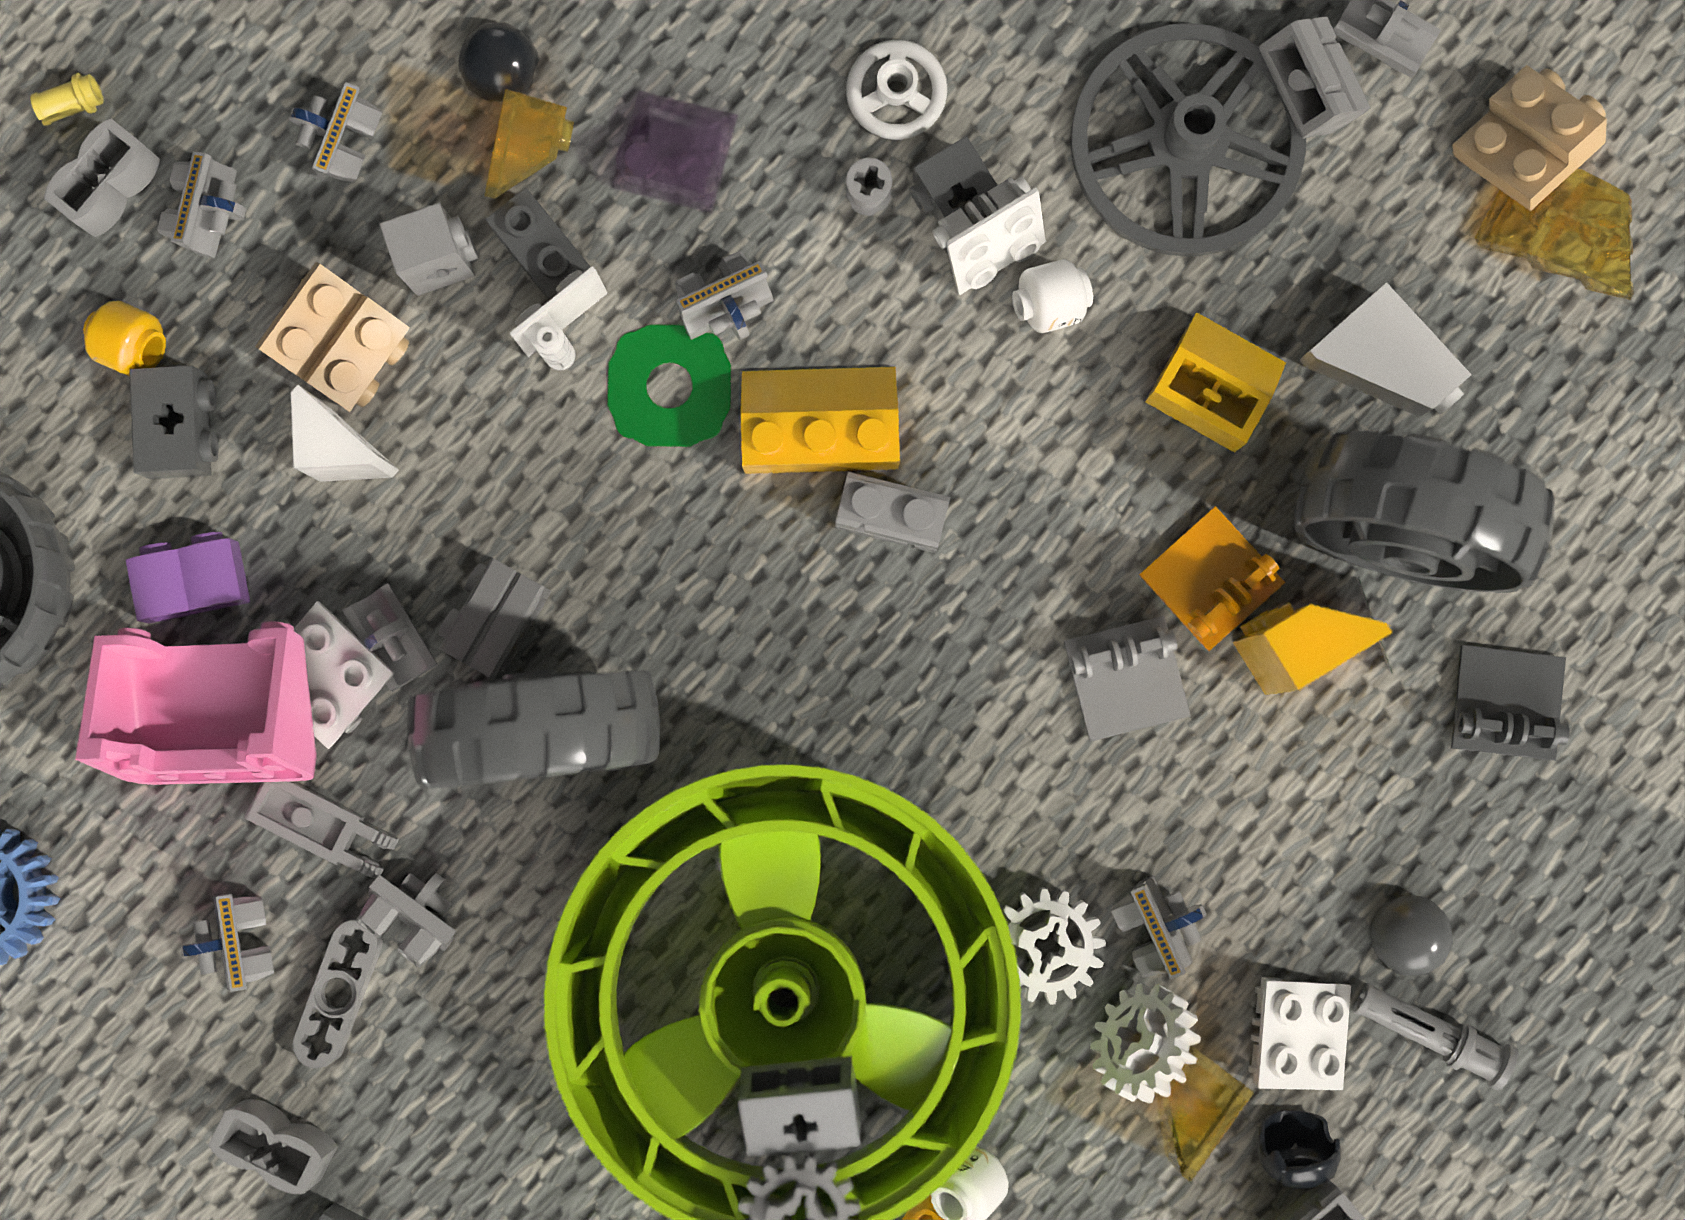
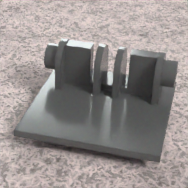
(1509, 703)

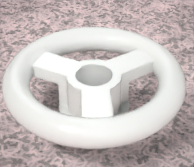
(896, 70)

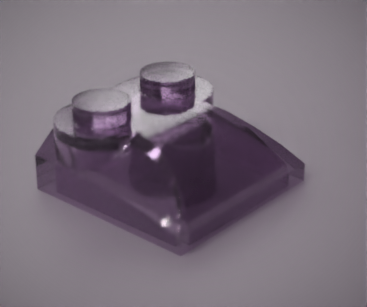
(674, 151)

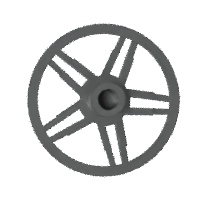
(1187, 138)

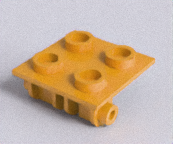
(1212, 578)

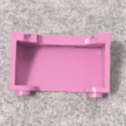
(199, 709)

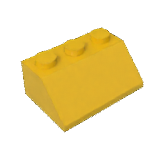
(819, 420)
(1300, 645)

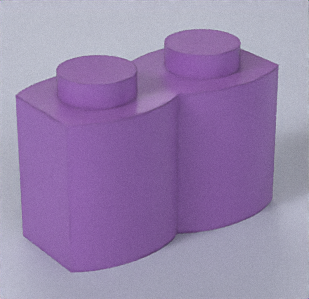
(187, 579)

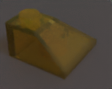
(526, 140)
(1199, 1112)

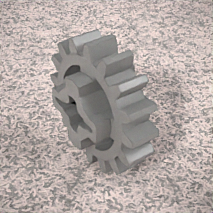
(807, 1178)

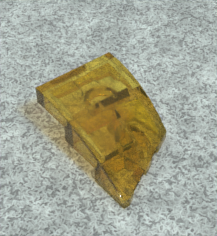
(1571, 233)

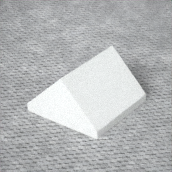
(328, 446)

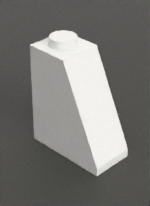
(1390, 357)

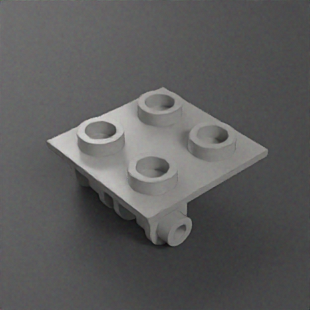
(1127, 678)

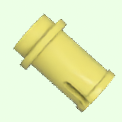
(67, 99)

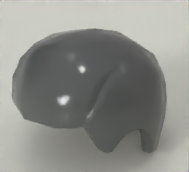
(1411, 935)

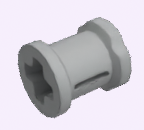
(858, 176)

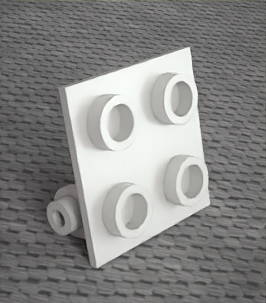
(994, 241)
(541, 326)
(339, 672)
(1300, 1035)

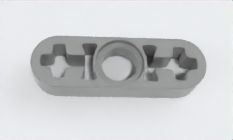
(336, 1033)

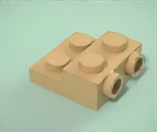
(1532, 136)
(334, 338)

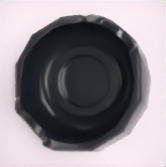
(497, 60)
(1316, 1152)

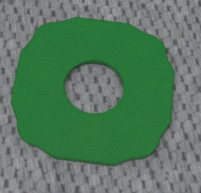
(681, 426)

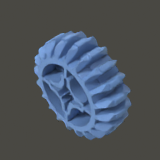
(23, 918)

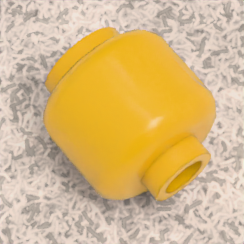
(124, 337)

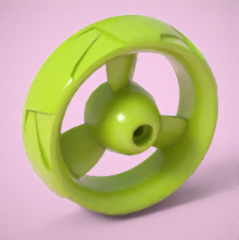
(646, 1099)

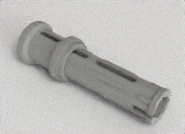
(1458, 1044)

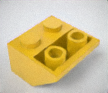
(1217, 383)

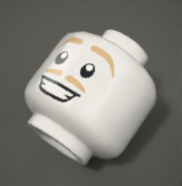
(1053, 296)
(972, 1189)

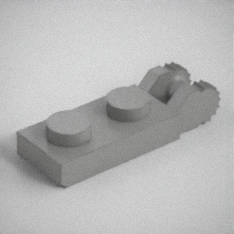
(317, 824)

